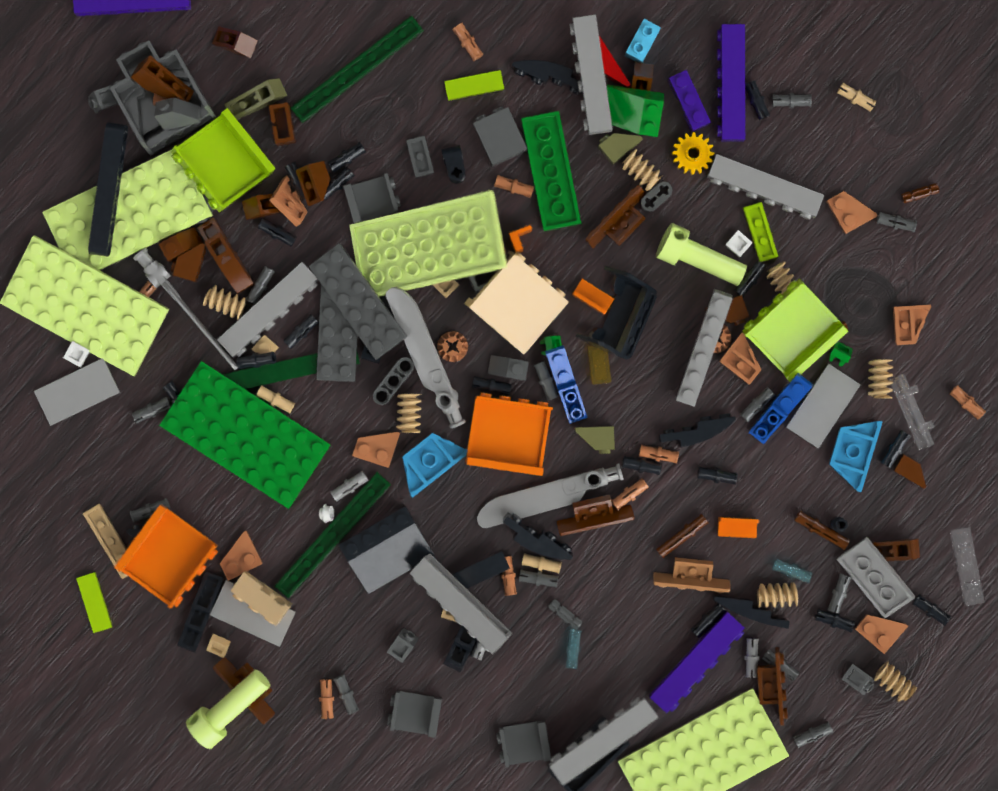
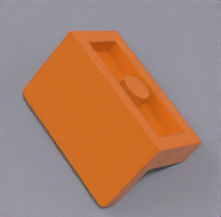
(514, 238)
(593, 297)
(737, 527)

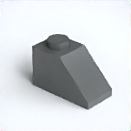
(176, 113)
(508, 367)

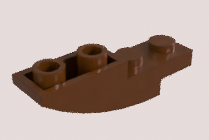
(225, 256)

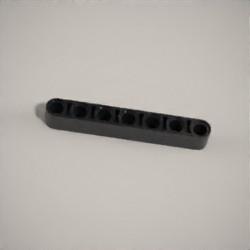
(108, 189)

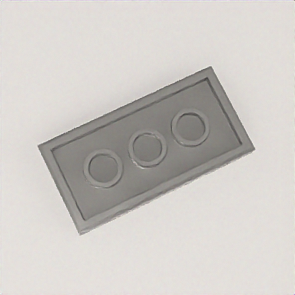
(77, 391)
(823, 406)
(875, 577)
(241, 616)

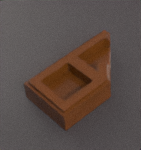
(910, 470)

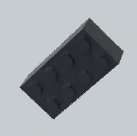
(582, 780)

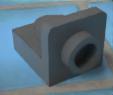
(102, 99)
(403, 645)
(858, 680)

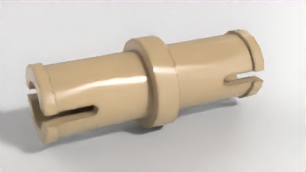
(856, 97)
(275, 399)
(541, 563)

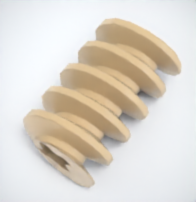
(641, 170)
(780, 277)
(225, 302)
(880, 379)
(408, 413)
(778, 594)
(895, 682)

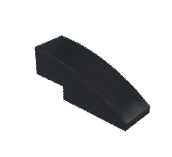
(460, 650)

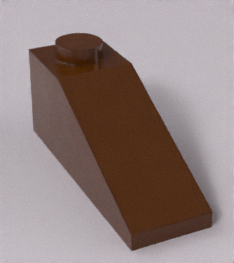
(159, 80)
(898, 549)

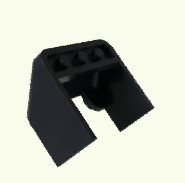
(626, 316)

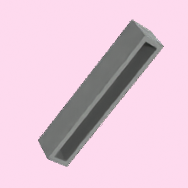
(591, 74)
(765, 186)
(267, 310)
(704, 347)
(460, 603)
(603, 740)

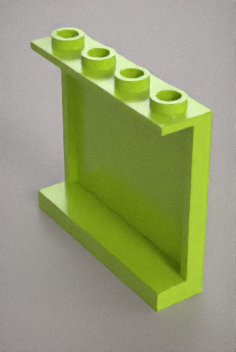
(223, 161)
(795, 329)

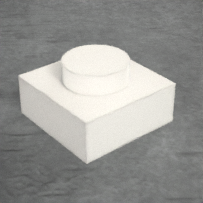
(738, 243)
(76, 354)

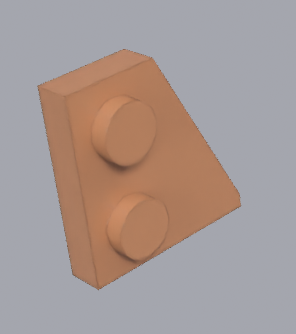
(288, 202)
(849, 211)
(909, 322)
(741, 360)
(377, 448)
(241, 557)
(880, 631)

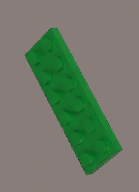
(551, 171)

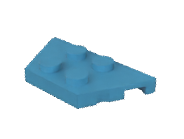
(854, 452)
(429, 461)

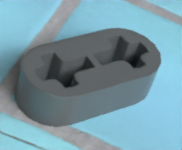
(659, 200)

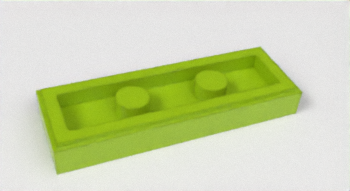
(474, 85)
(760, 232)
(94, 602)

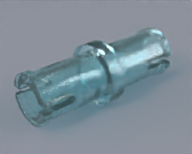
(792, 571)
(573, 649)

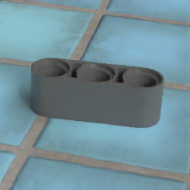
(395, 371)

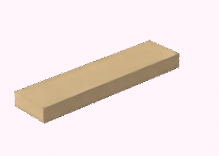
(106, 534)

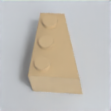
(261, 598)

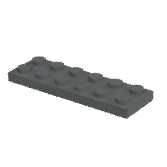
(358, 301)
(335, 344)

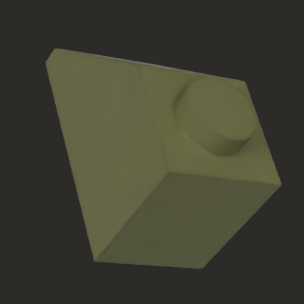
(618, 145)
(598, 438)

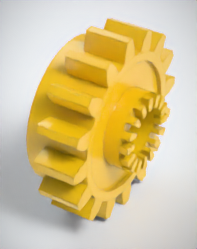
(683, 158)

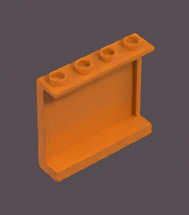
(508, 434)
(167, 556)

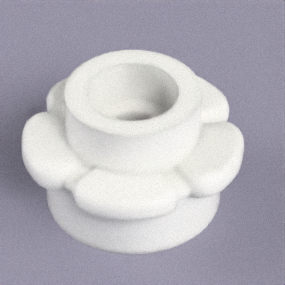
(326, 513)

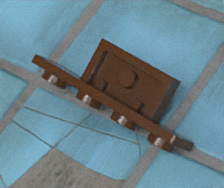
(620, 221)
(594, 514)
(233, 677)
(770, 685)

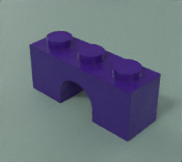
(689, 100)

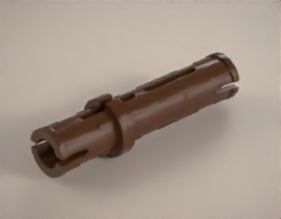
(815, 526)
(684, 534)

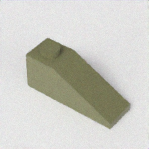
(257, 98)

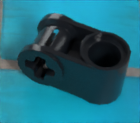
(454, 161)

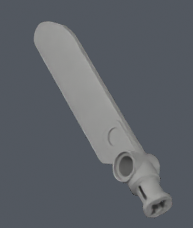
(158, 276)
(424, 353)
(544, 496)

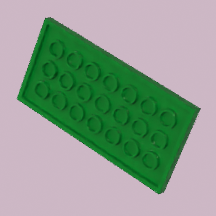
(245, 435)

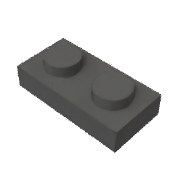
(420, 156)

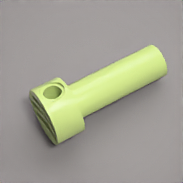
(677, 246)
(209, 725)

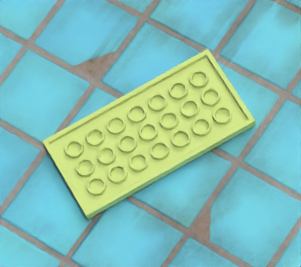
(151, 206)
(430, 244)
(84, 305)
(709, 750)

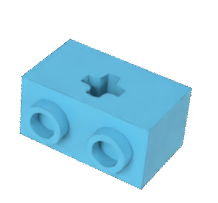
(642, 41)

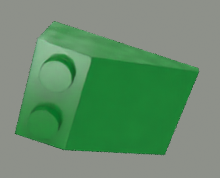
(635, 109)

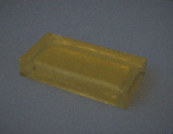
(599, 365)

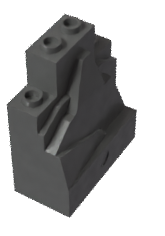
(138, 102)

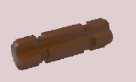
(920, 193)

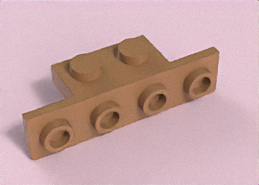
(692, 575)

